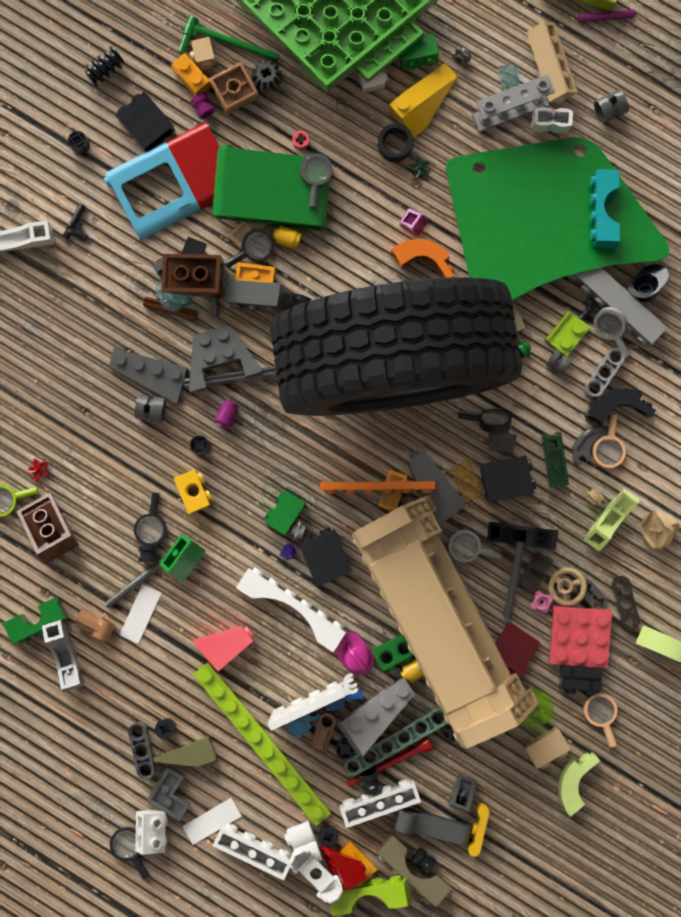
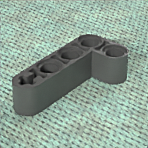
(431, 825)

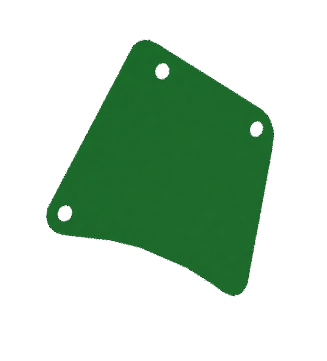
(532, 213)

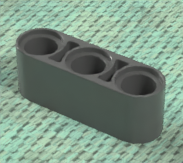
(140, 760)

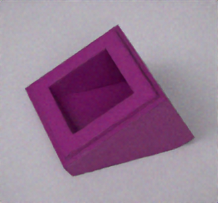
(413, 221)

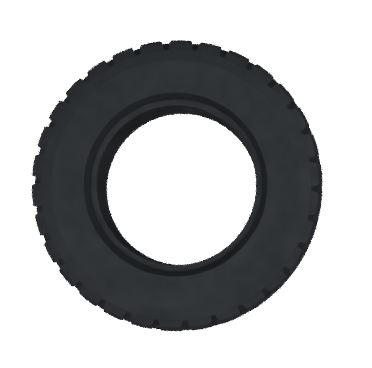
(395, 346)

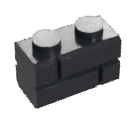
(580, 678)

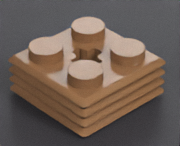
(237, 77)

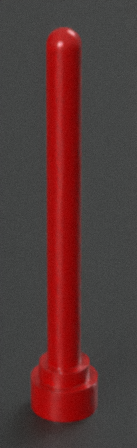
(423, 746)

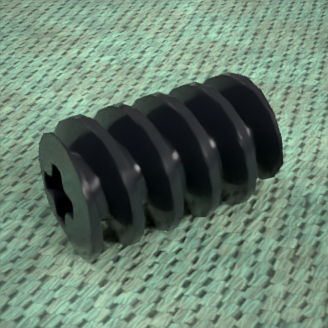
(103, 66)

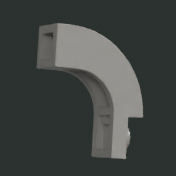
(64, 654)

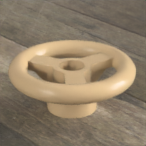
(560, 585)

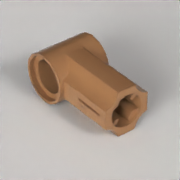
(99, 627)
(323, 732)

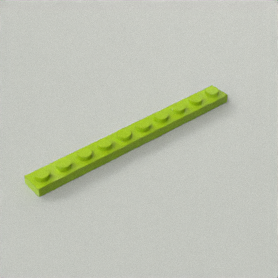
(262, 743)

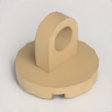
(659, 529)

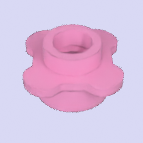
(546, 599)

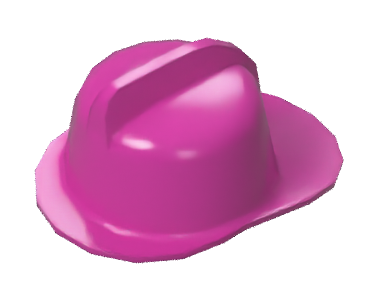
(355, 654)

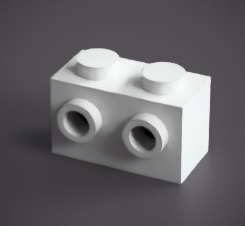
(150, 832)

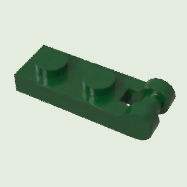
(555, 460)

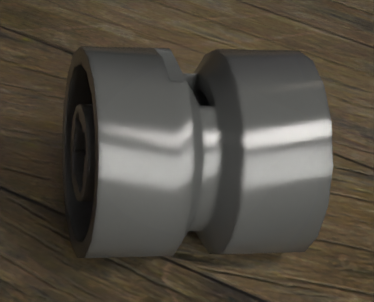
(608, 107)
(157, 408)

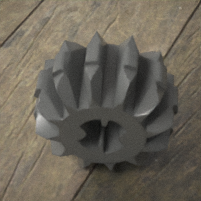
(263, 70)

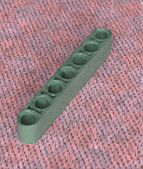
(397, 745)

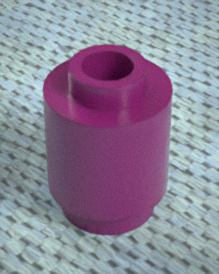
(226, 414)

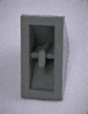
(462, 793)

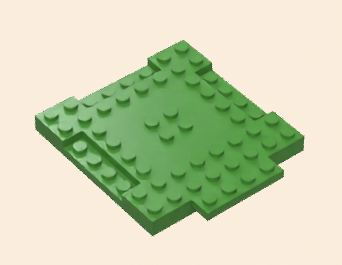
(341, 35)

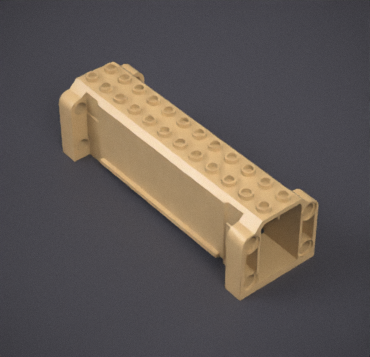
(442, 624)

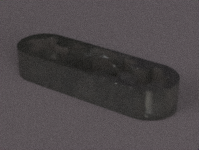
(623, 618)

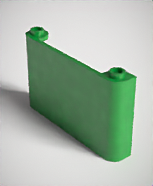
(265, 190)

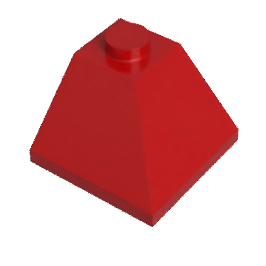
(344, 866)

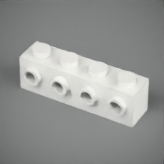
(379, 804)
(252, 851)

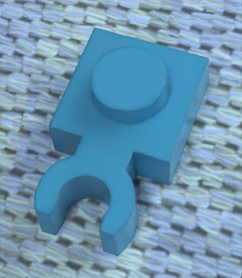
(301, 725)

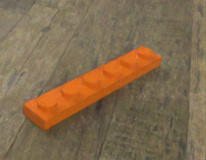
(386, 486)

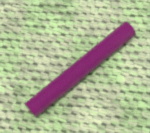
(606, 15)

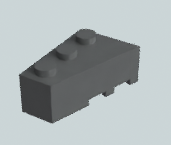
(258, 296)

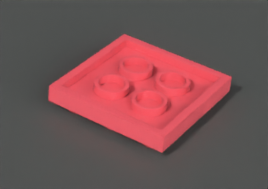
(580, 636)

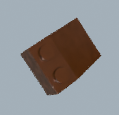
(193, 275)
(47, 528)

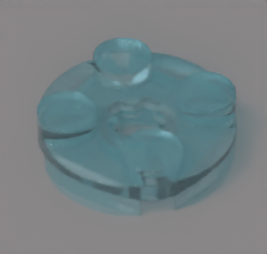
(171, 302)

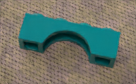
(605, 230)

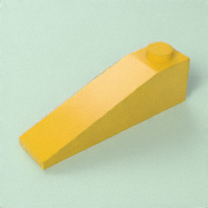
(421, 101)

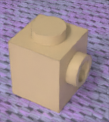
(202, 53)

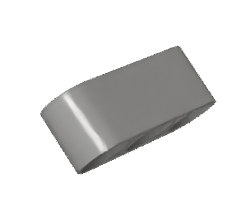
(610, 366)

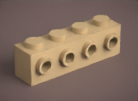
(551, 60)

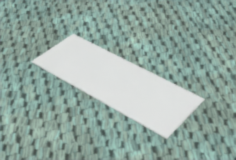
(140, 614)
(211, 821)

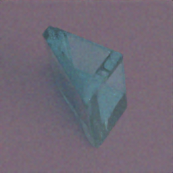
(508, 76)

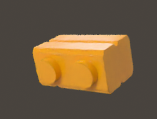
(191, 75)

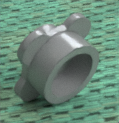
(297, 530)

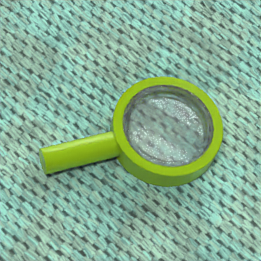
(10, 498)

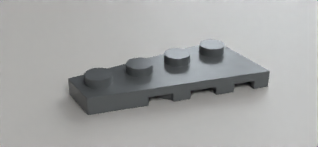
(156, 375)

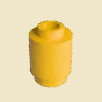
(287, 237)
(411, 671)

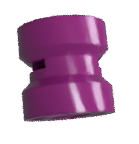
(203, 107)

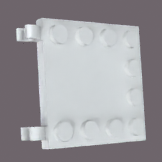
(316, 700)

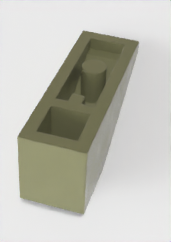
(192, 754)

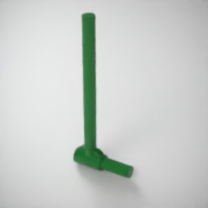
(193, 27)

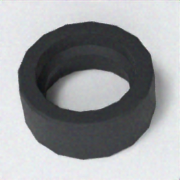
(398, 128)

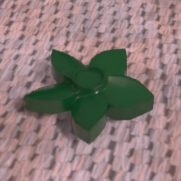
(419, 167)

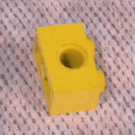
(184, 483)

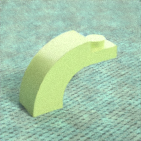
(610, 519)
(660, 643)
(570, 780)

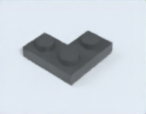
(164, 794)

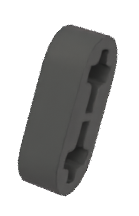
(595, 592)

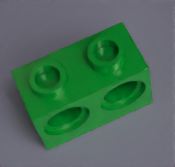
(392, 647)

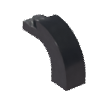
(602, 406)
(530, 536)

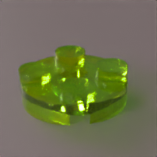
(543, 713)

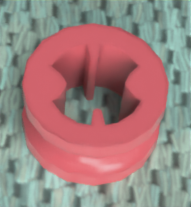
(305, 143)

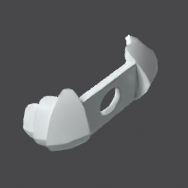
(328, 886)

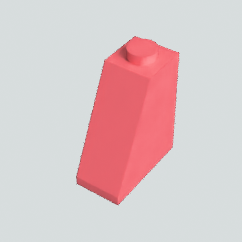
(224, 645)

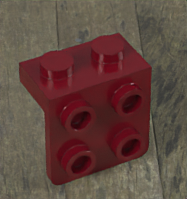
(516, 648)

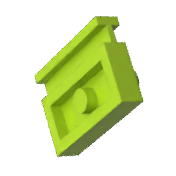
(567, 333)

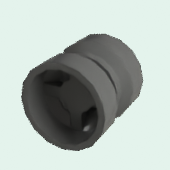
(559, 362)

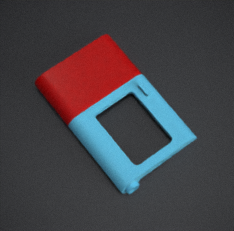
(193, 162)

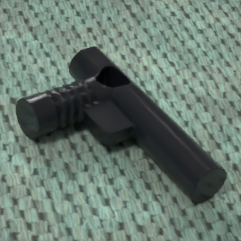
(75, 225)
(589, 312)

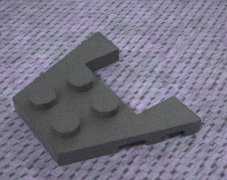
(218, 349)

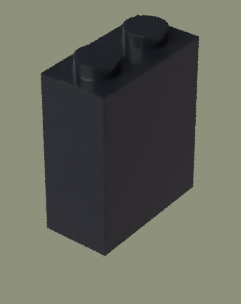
(145, 122)
(507, 479)
(325, 557)

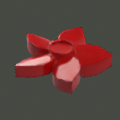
(38, 469)

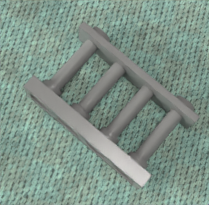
(512, 103)

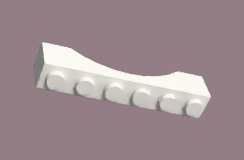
(27, 236)
(256, 586)

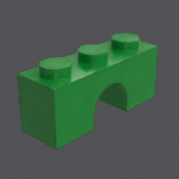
(20, 629)

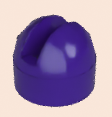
(288, 552)

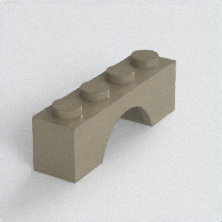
(431, 886)

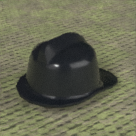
(648, 282)

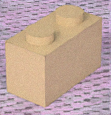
(547, 748)

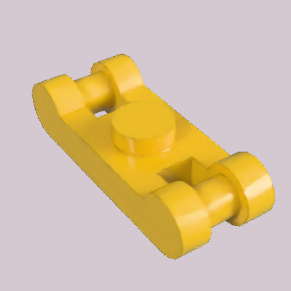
(478, 830)

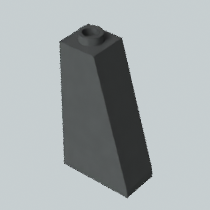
(445, 497)

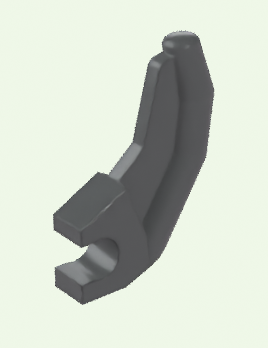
(583, 444)

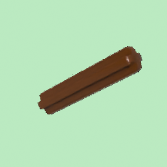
(184, 312)

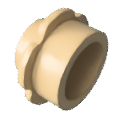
(595, 497)

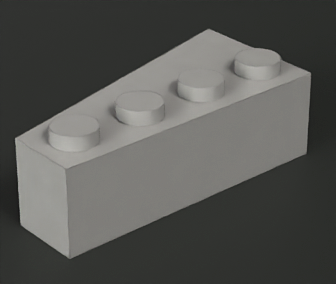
(373, 717)

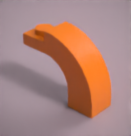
(423, 250)

